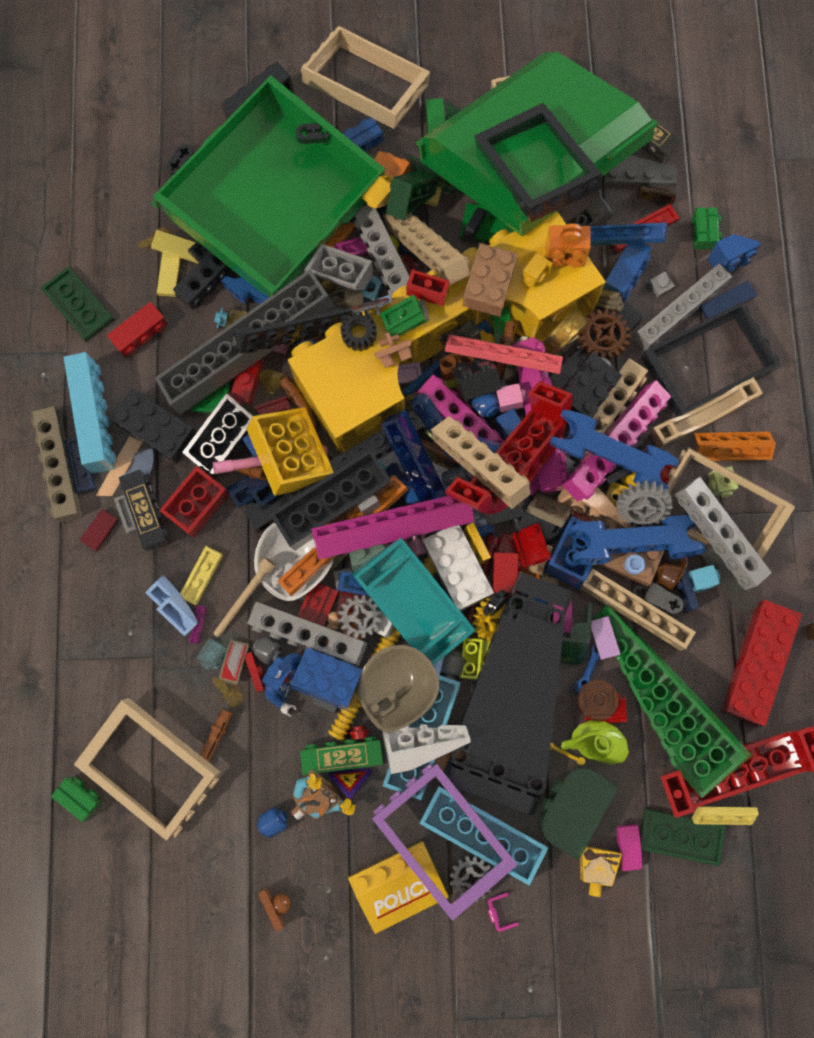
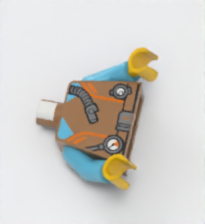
(318, 797)

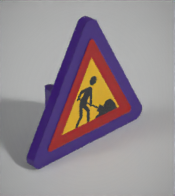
(350, 780)

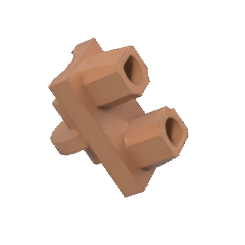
(385, 355)

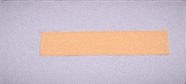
(122, 463)

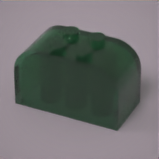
(575, 809)

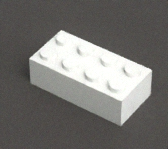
(457, 567)

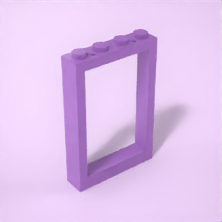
(481, 886)

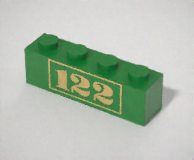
(342, 756)

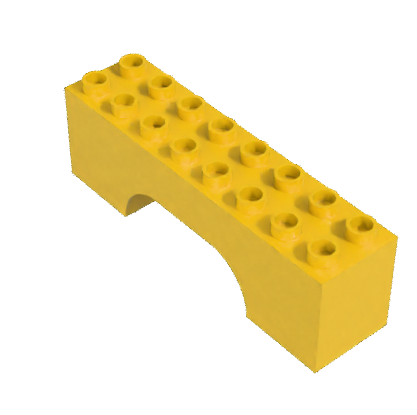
(357, 394)

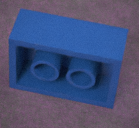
(628, 269)
(562, 564)
(326, 679)

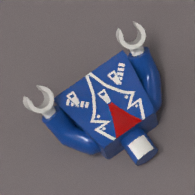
(279, 680)

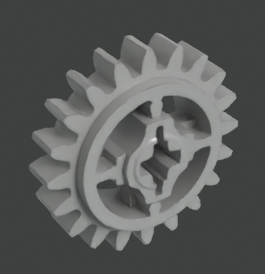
(644, 504)

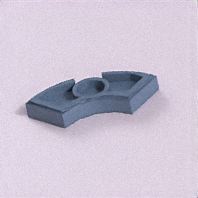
(143, 461)

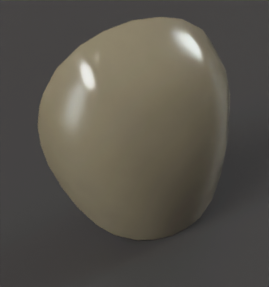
(397, 687)

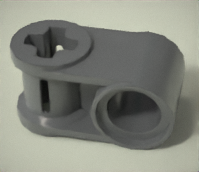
(661, 599)

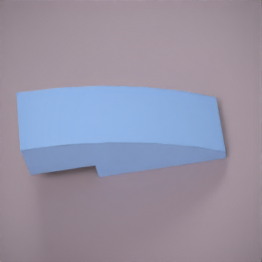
(172, 605)

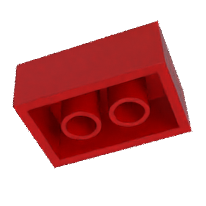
(194, 501)

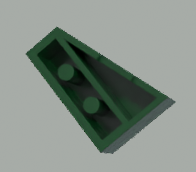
(410, 191)

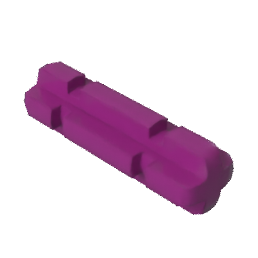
(195, 637)

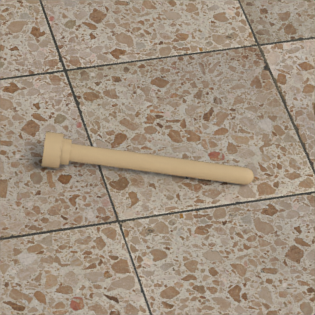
(265, 567)

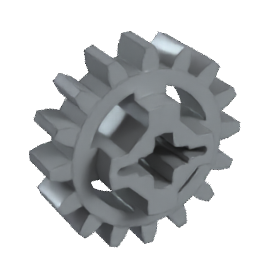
(360, 624)
(461, 880)

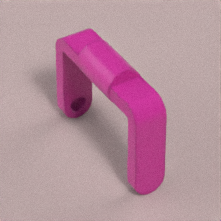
(493, 914)

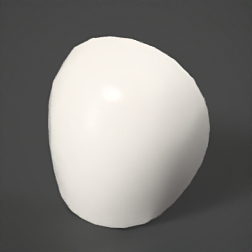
(274, 547)

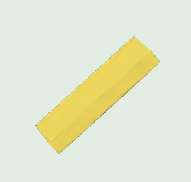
(172, 245)
(168, 275)
(201, 575)
(725, 815)

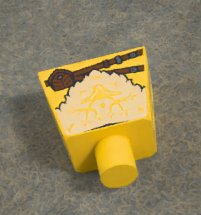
(598, 868)

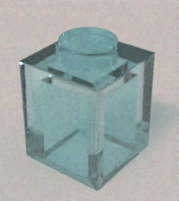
(211, 654)

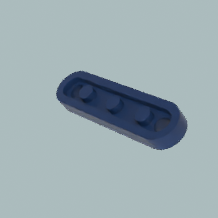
(428, 413)

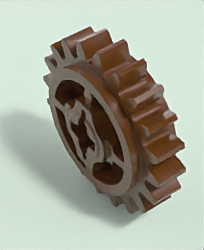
(608, 340)

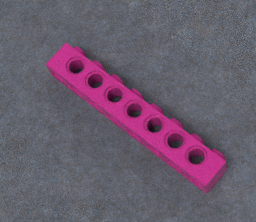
(463, 411)
(626, 430)

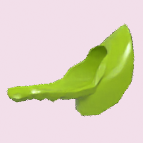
(599, 742)

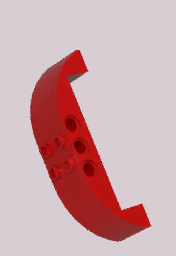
(524, 449)
(771, 761)

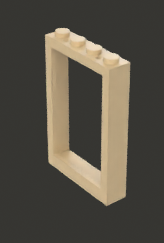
(376, 55)
(773, 525)
(208, 771)

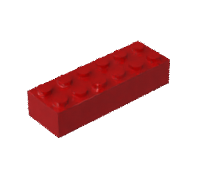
(761, 663)

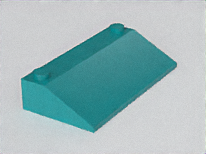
(413, 601)

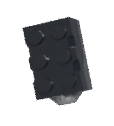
(591, 384)

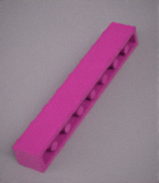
(554, 471)
(390, 526)

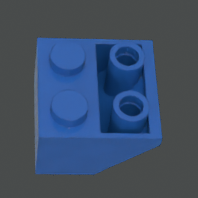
(733, 252)

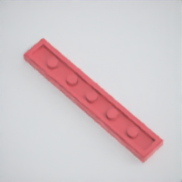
(504, 354)

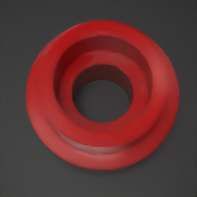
(359, 732)

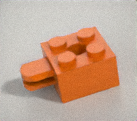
(570, 239)

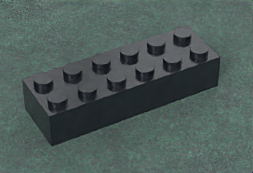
(331, 499)

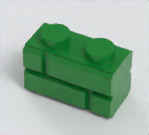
(706, 228)
(77, 798)

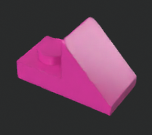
(354, 246)

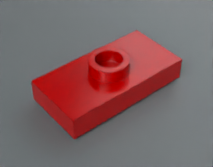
(256, 672)

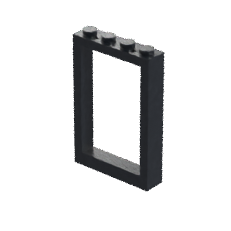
(557, 198)
(750, 330)

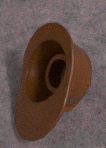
(670, 573)

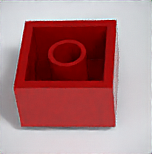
(504, 572)

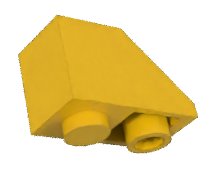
(379, 192)

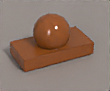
(275, 907)

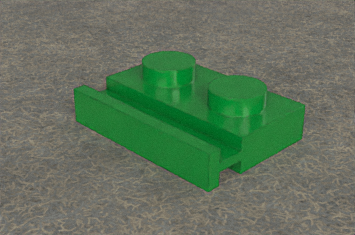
(403, 316)

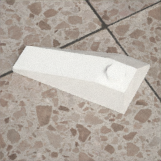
(416, 746)

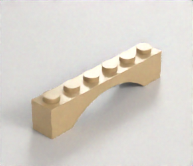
(714, 410)

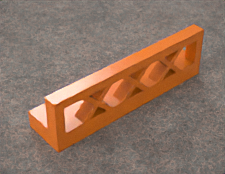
(735, 448)

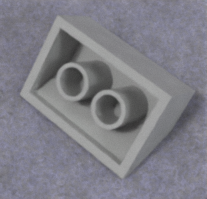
(341, 267)

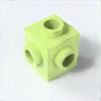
(721, 485)

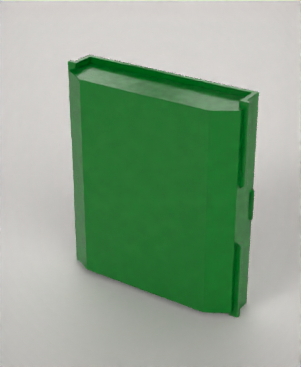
(594, 113)
(265, 196)

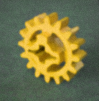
(484, 625)

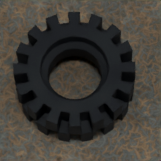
(355, 320)

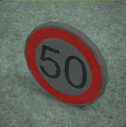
(370, 305)

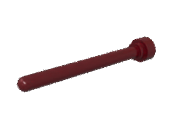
(492, 544)

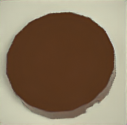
(598, 699)

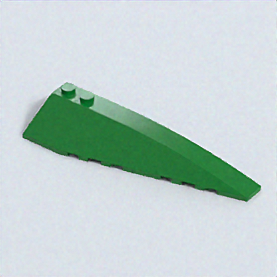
(685, 725)

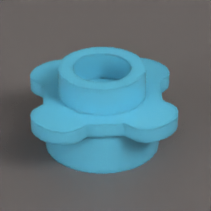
(220, 318)

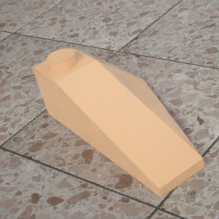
(595, 508)

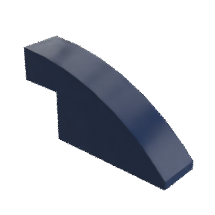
(249, 489)

